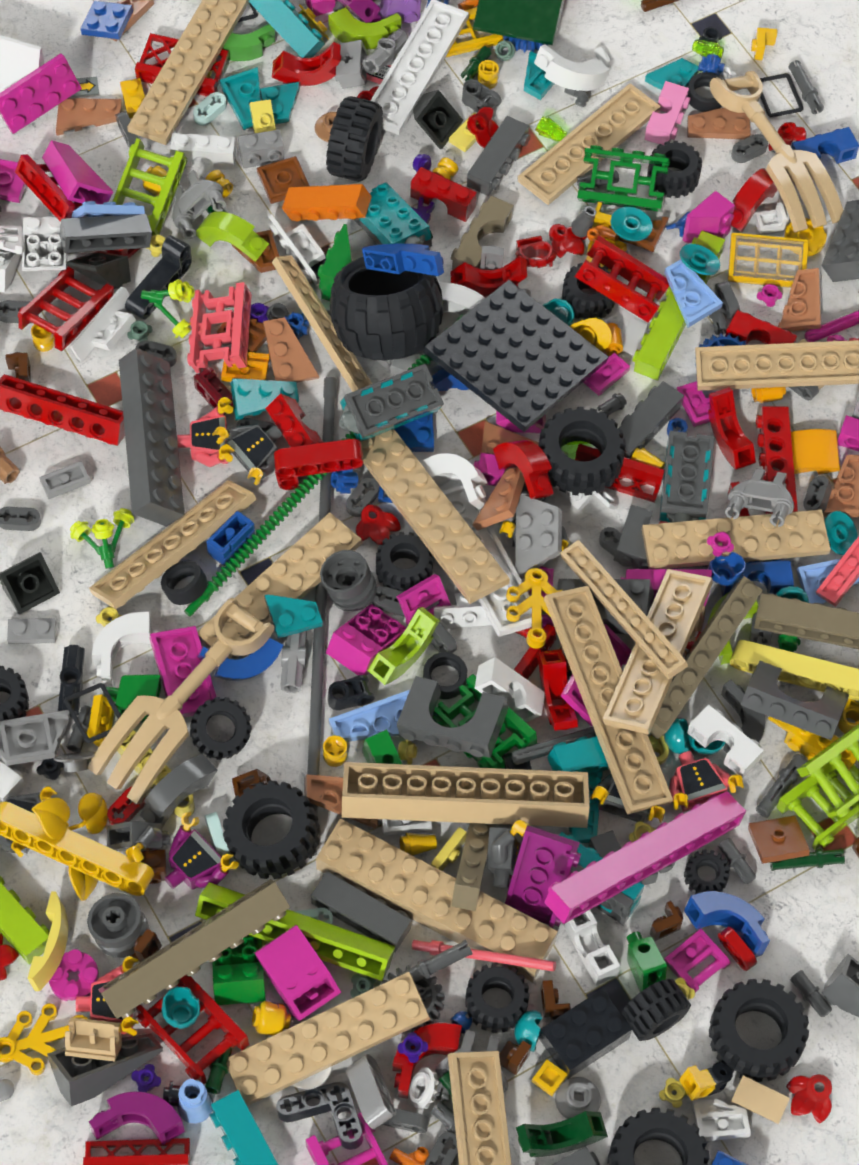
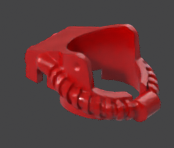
(535, 247)

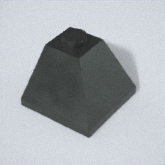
(437, 117)
(103, 268)

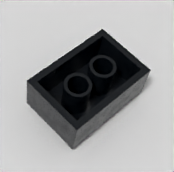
(585, 1033)

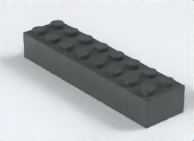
(151, 438)

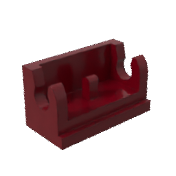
(211, 387)

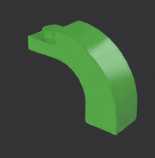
(249, 46)

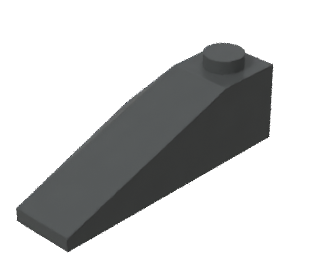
(843, 986)
(86, 1078)

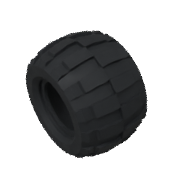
(385, 312)

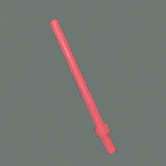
(436, 947)

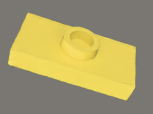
(262, 116)
(462, 137)
(450, 851)

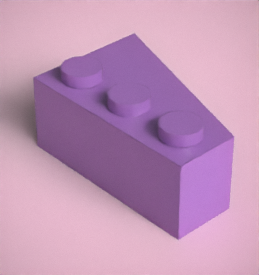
(407, 9)

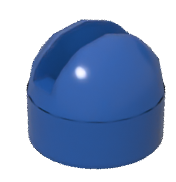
(460, 1019)

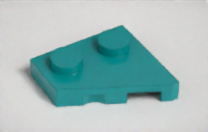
(677, 72)
(535, 82)
(282, 100)
(292, 615)

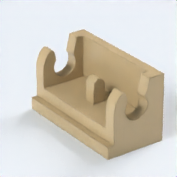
(93, 1039)
(760, 1099)

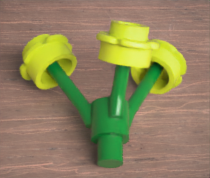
(177, 291)
(102, 530)

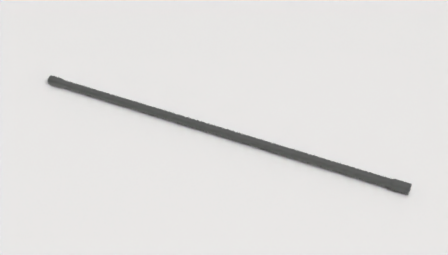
(329, 395)

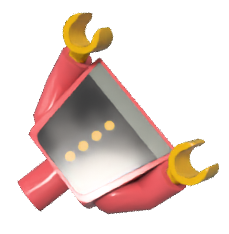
(202, 442)
(699, 781)
(97, 1005)

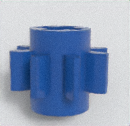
(711, 64)
(298, 324)
(344, 481)

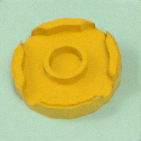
(815, 236)

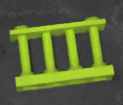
(167, 183)
(832, 755)
(810, 787)

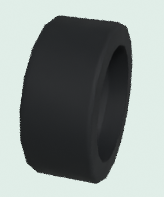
(700, 103)
(192, 590)
(447, 659)

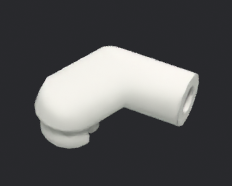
(602, 56)

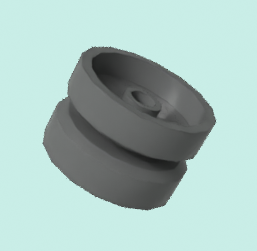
(116, 924)

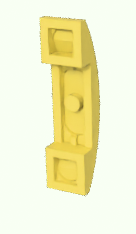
(45, 966)

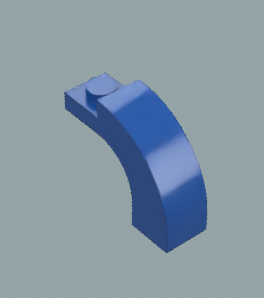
(249, 666)
(731, 911)

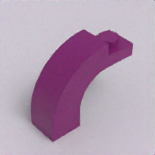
(138, 1108)

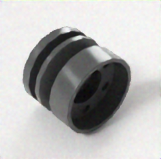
(348, 580)

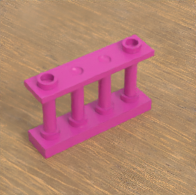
(319, 1150)

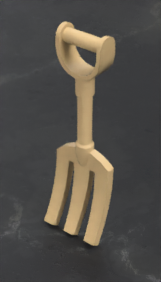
(786, 162)
(166, 713)

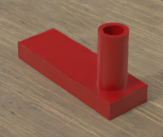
(530, 659)

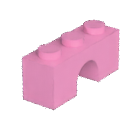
(663, 126)

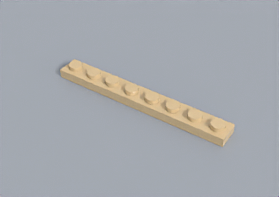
(320, 322)
(624, 610)

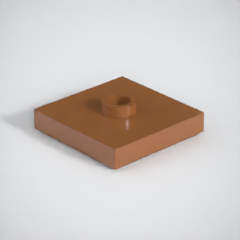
(280, 176)
(778, 839)

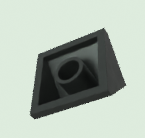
(28, 583)

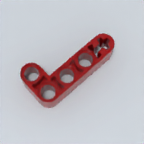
(315, 459)

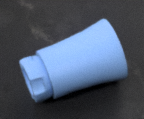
(195, 1109)

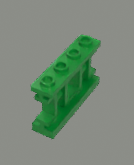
(621, 196)
(522, 734)

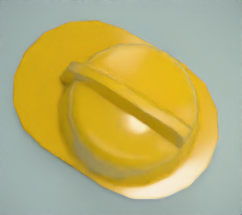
(594, 331)

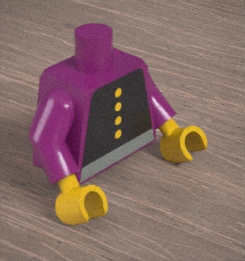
(195, 859)

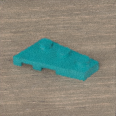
(240, 91)
(253, 396)

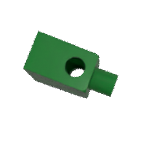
(134, 686)
(380, 749)
(645, 961)

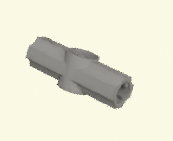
(385, 52)
(293, 662)

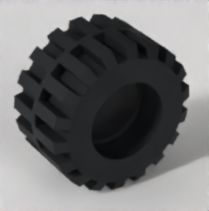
(682, 158)
(585, 304)
(403, 547)
(18, 700)
(226, 708)
(496, 978)
(656, 1009)

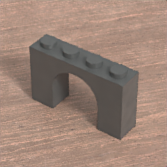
(631, 543)
(815, 717)
(474, 737)

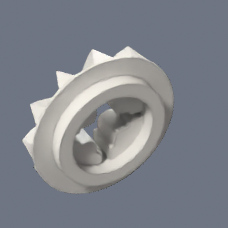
(423, 1078)

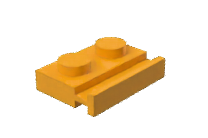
(256, 368)

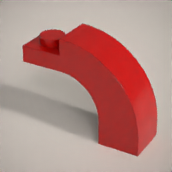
(307, 71)
(750, 196)
(488, 281)
(727, 431)
(531, 462)
(553, 681)
(441, 1039)

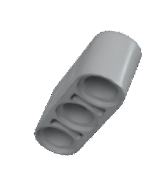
(370, 1091)

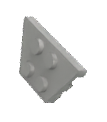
(536, 534)
(32, 737)

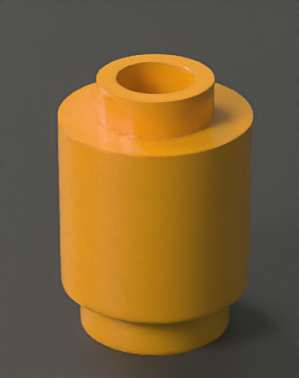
(616, 344)
(768, 394)

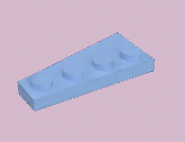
(370, 719)

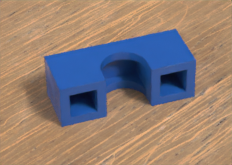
(838, 143)
(773, 574)

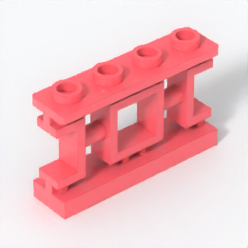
(236, 329)

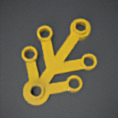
(535, 602)
(35, 1040)

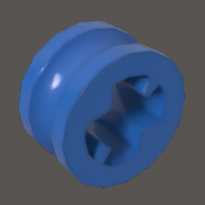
(677, 422)

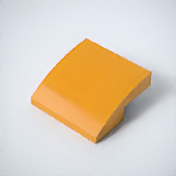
(815, 451)

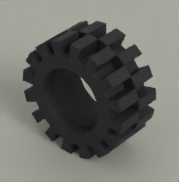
(711, 860)

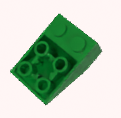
(336, 259)
(239, 974)

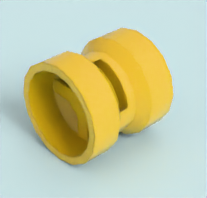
(488, 73)
(446, 168)
(218, 177)
(42, 339)
(335, 745)

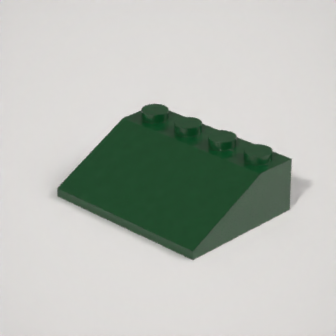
(520, 19)

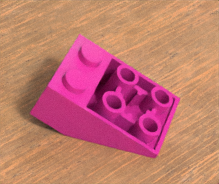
(363, 637)
(297, 973)

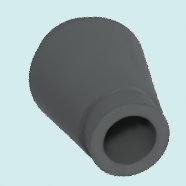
(583, 221)

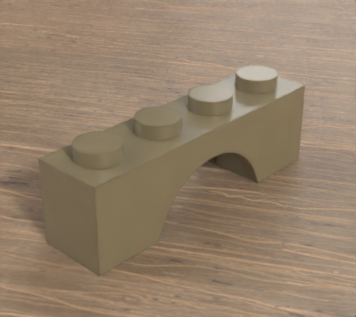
(492, 218)
(471, 867)

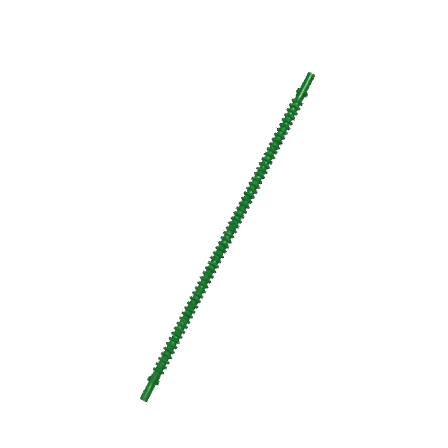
(270, 525)

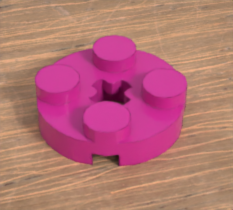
(88, 973)

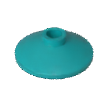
(631, 223)
(699, 259)
(840, 531)

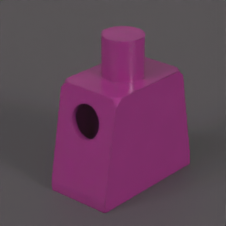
(364, 10)

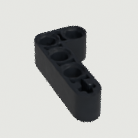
(172, 266)

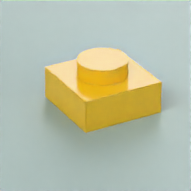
(549, 1077)

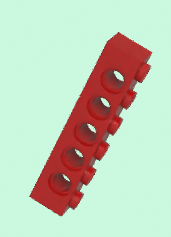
(61, 410)
(778, 420)

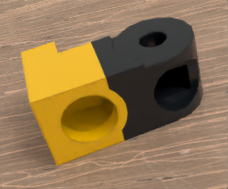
(707, 1081)

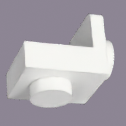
(772, 220)

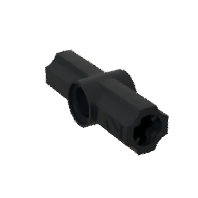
(71, 669)

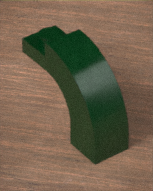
(562, 1136)

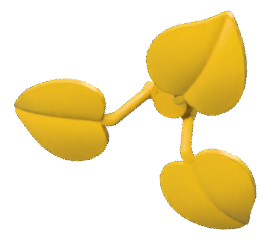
(53, 817)

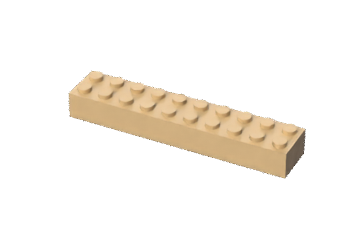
(465, 794)
(428, 894)

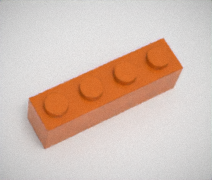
(326, 202)

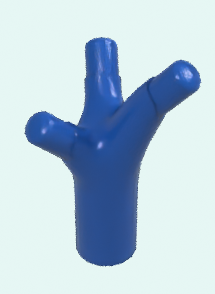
(680, 224)

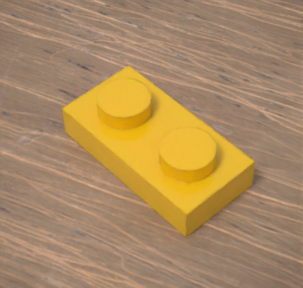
(132, 95)
(100, 718)

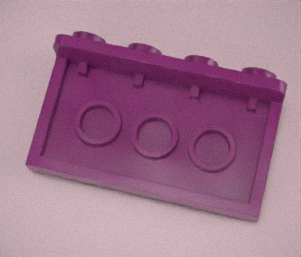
(539, 864)

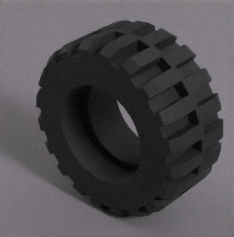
(354, 138)
(590, 428)
(255, 806)
(770, 1001)
(660, 1127)

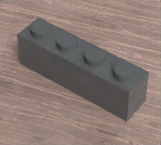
(498, 156)
(105, 233)
(650, 417)
(360, 910)

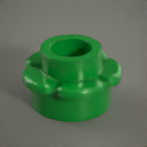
(788, 642)

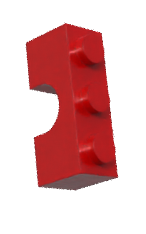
(457, 198)
(752, 328)
(288, 418)

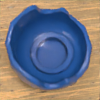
(729, 570)

